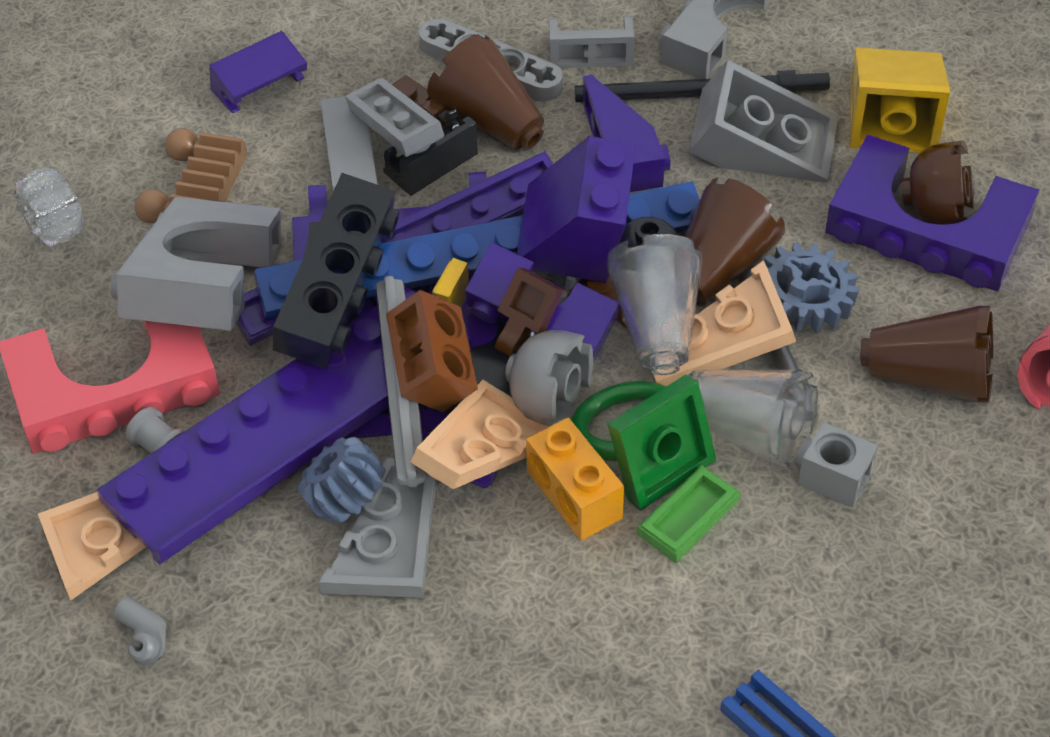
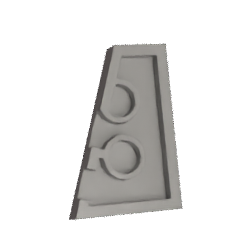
(387, 543)

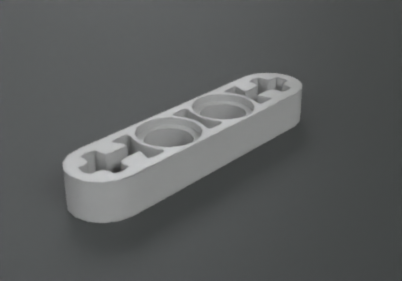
(450, 34)

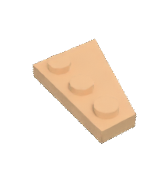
(737, 326)
(86, 542)

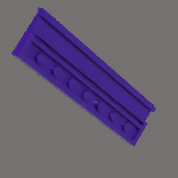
(250, 444)

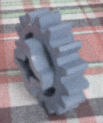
(812, 286)

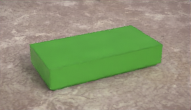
(688, 513)

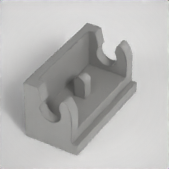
(592, 47)

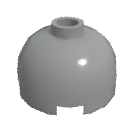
(549, 375)

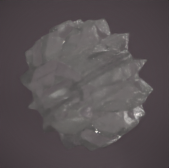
(49, 206)

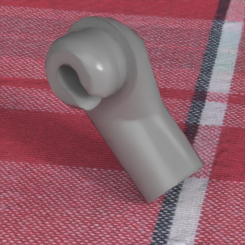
(148, 629)

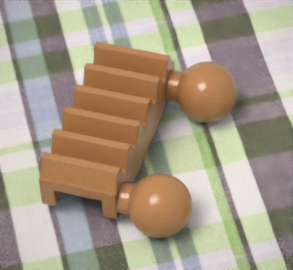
(210, 173)

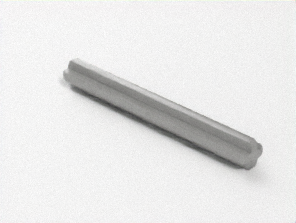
(403, 412)

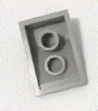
(762, 127)

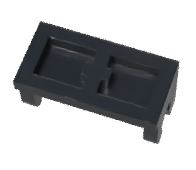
(442, 156)

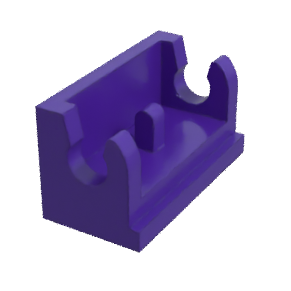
(255, 68)

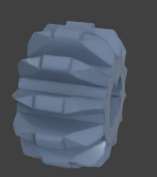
(341, 479)

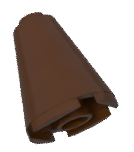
(489, 92)
(733, 233)
(936, 353)

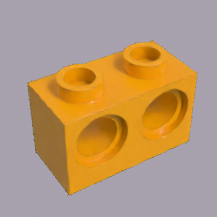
(574, 478)

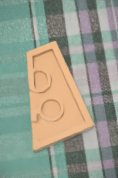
(476, 438)

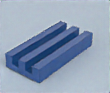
(747, 694)

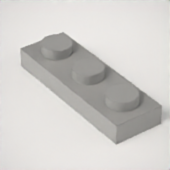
(395, 117)

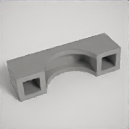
(698, 38)

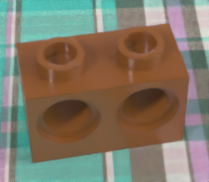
(431, 351)

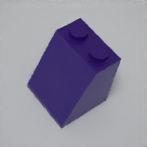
(578, 210)

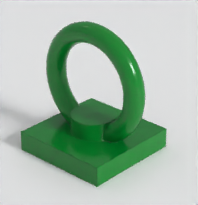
(656, 440)

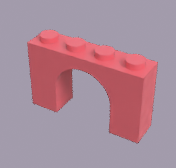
(64, 411)

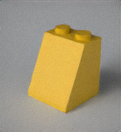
(898, 97)

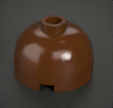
(939, 184)

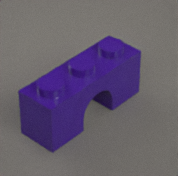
(581, 313)

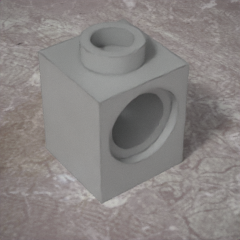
(850, 467)

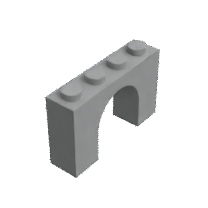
(177, 265)

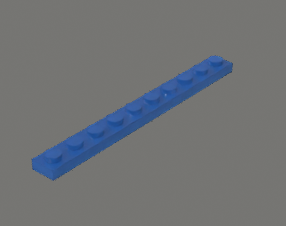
(423, 258)

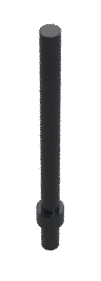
(687, 88)

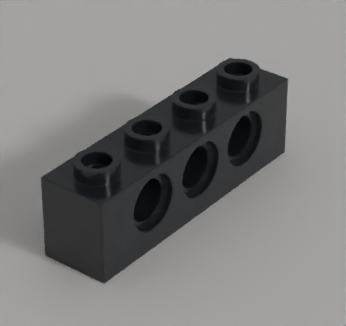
(352, 207)

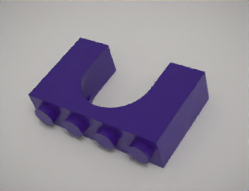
(969, 250)

